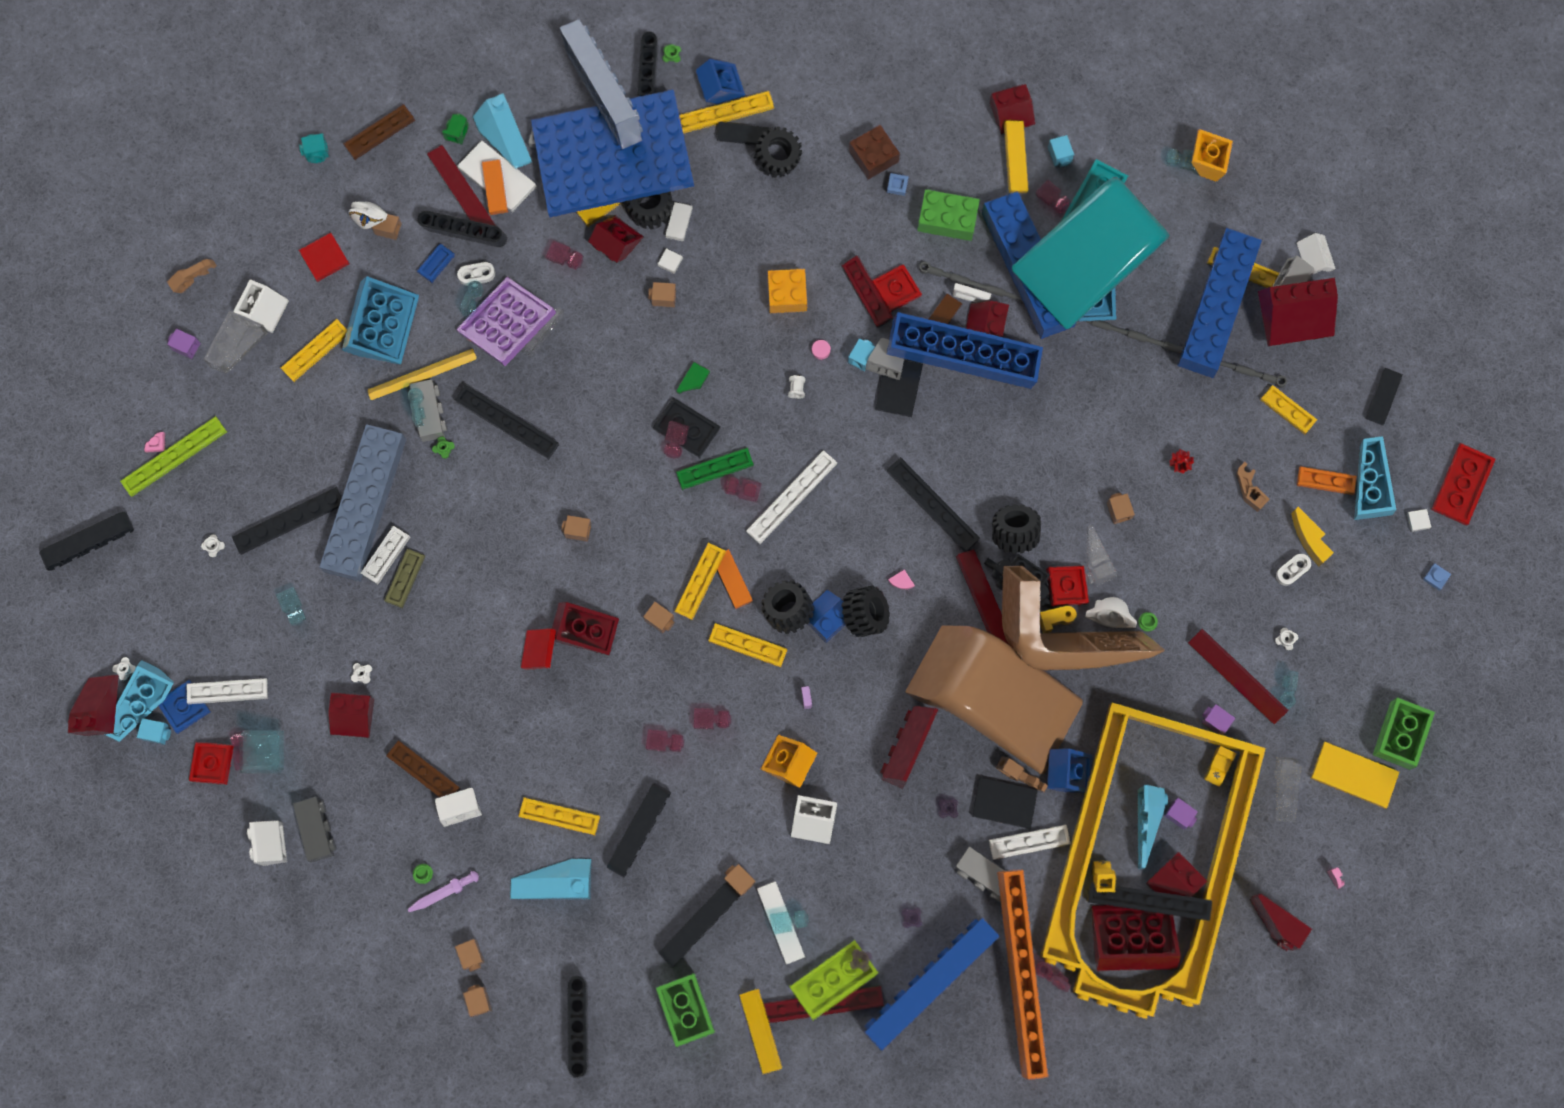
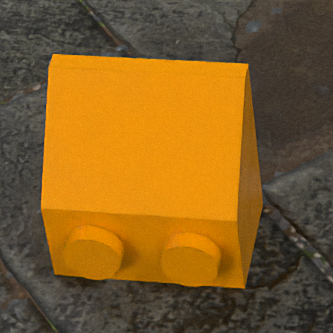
(1211, 155)
(789, 760)

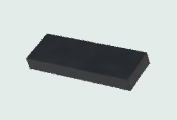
(740, 133)
(1384, 396)

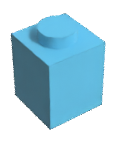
(1061, 151)
(860, 354)
(154, 731)

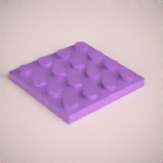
(506, 321)

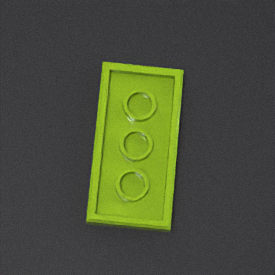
(831, 982)

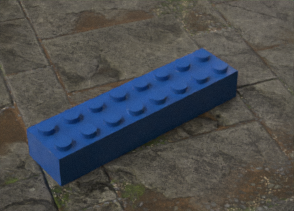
(1014, 237)
(1219, 303)
(964, 350)
(931, 984)

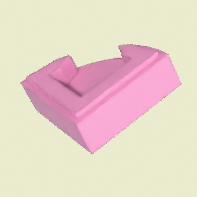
(156, 443)
(901, 581)
(1335, 875)

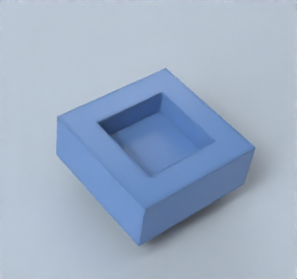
(897, 184)
(1437, 577)

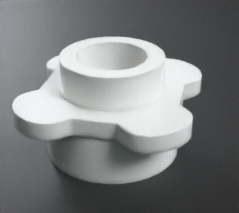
(206, 545)
(1292, 637)
(123, 675)
(365, 678)

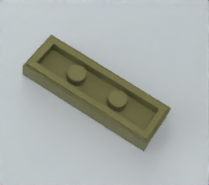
(404, 578)

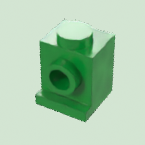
(456, 129)

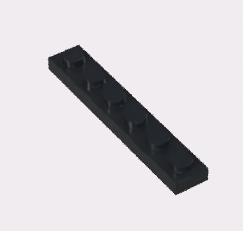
(506, 422)
(933, 504)
(287, 521)
(1153, 902)

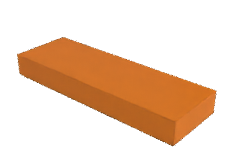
(495, 187)
(1326, 480)
(733, 581)

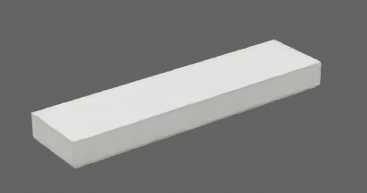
(227, 691)
(1029, 842)
(787, 941)

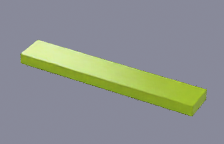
(173, 456)

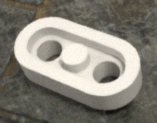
(476, 272)
(1293, 570)

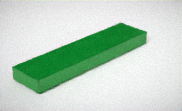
(714, 468)

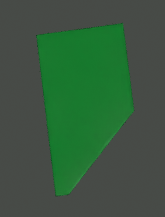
(694, 378)

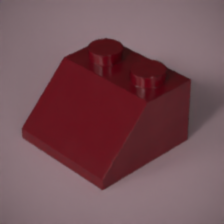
(1012, 105)
(615, 238)
(988, 317)
(350, 715)
(1177, 878)

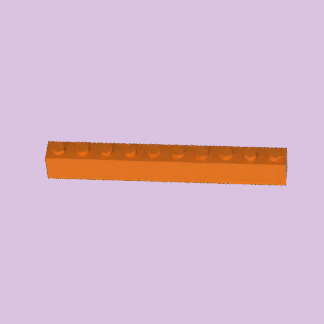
(1022, 974)

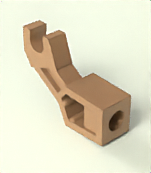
(185, 278)
(1246, 487)
(1015, 772)

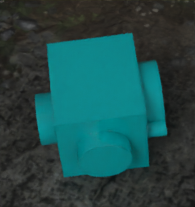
(314, 148)

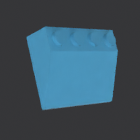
(380, 321)

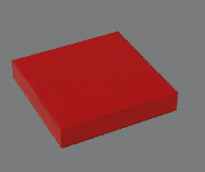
(324, 257)
(897, 287)
(1067, 585)
(538, 649)
(211, 763)

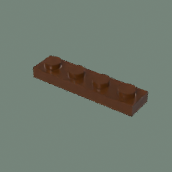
(379, 132)
(421, 770)

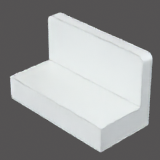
(1316, 253)
(457, 807)

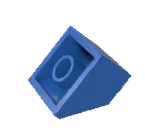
(719, 81)
(827, 616)
(1069, 770)

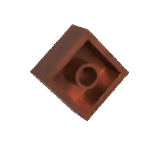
(874, 152)

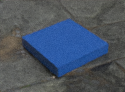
(179, 712)

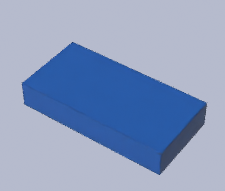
(435, 263)

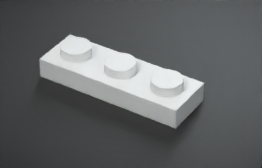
(385, 555)

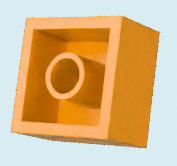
(787, 291)

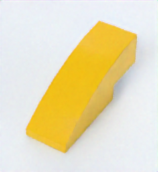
(1310, 537)

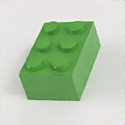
(948, 215)
(1403, 733)
(685, 1010)

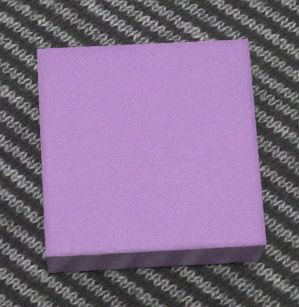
(806, 697)

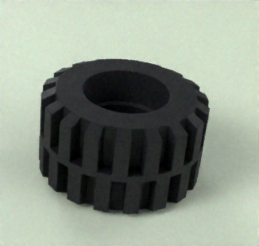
(785, 140)
(653, 216)
(1016, 528)
(781, 595)
(865, 611)

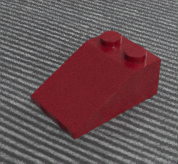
(584, 628)
(95, 707)
(1281, 925)

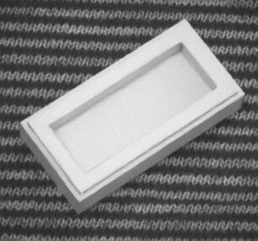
(679, 221)
(970, 294)

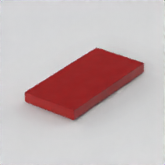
(1463, 484)

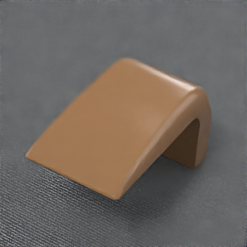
(1067, 649)
(996, 693)

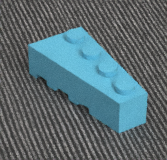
(1374, 483)

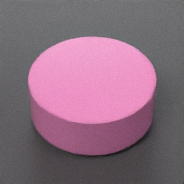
(821, 349)

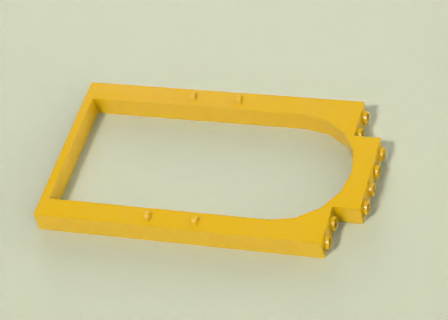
(1060, 943)

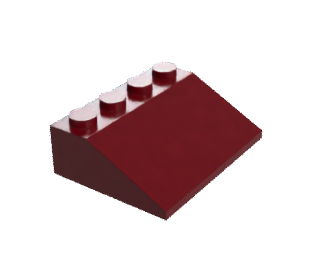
(1299, 311)
(909, 745)
(1133, 939)

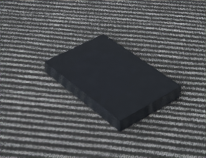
(900, 395)
(700, 430)
(1005, 803)

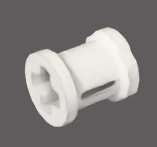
(796, 387)

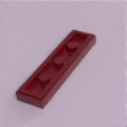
(867, 291)

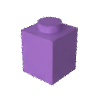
(183, 343)
(1217, 719)
(1181, 814)

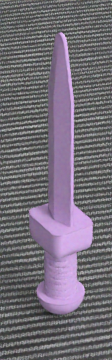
(455, 886)

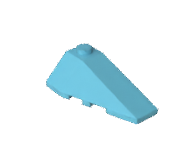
(500, 129)
(141, 696)
(1150, 811)
(559, 881)

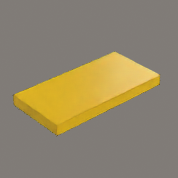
(1355, 775)

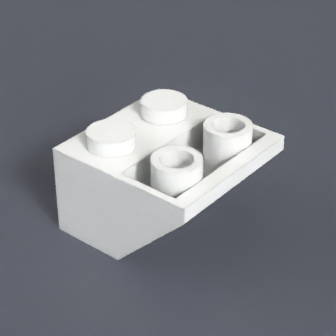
(261, 305)
(813, 819)
(267, 842)

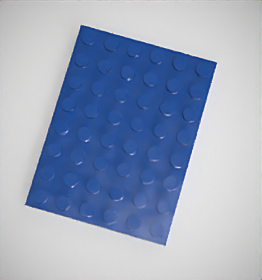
(589, 169)

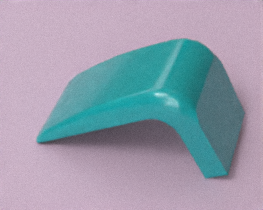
(1090, 252)

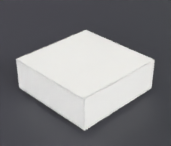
(670, 261)
(1418, 520)

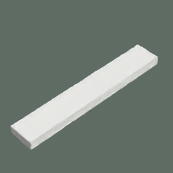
(791, 497)

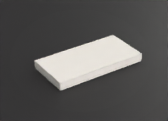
(515, 182)

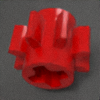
(1181, 461)

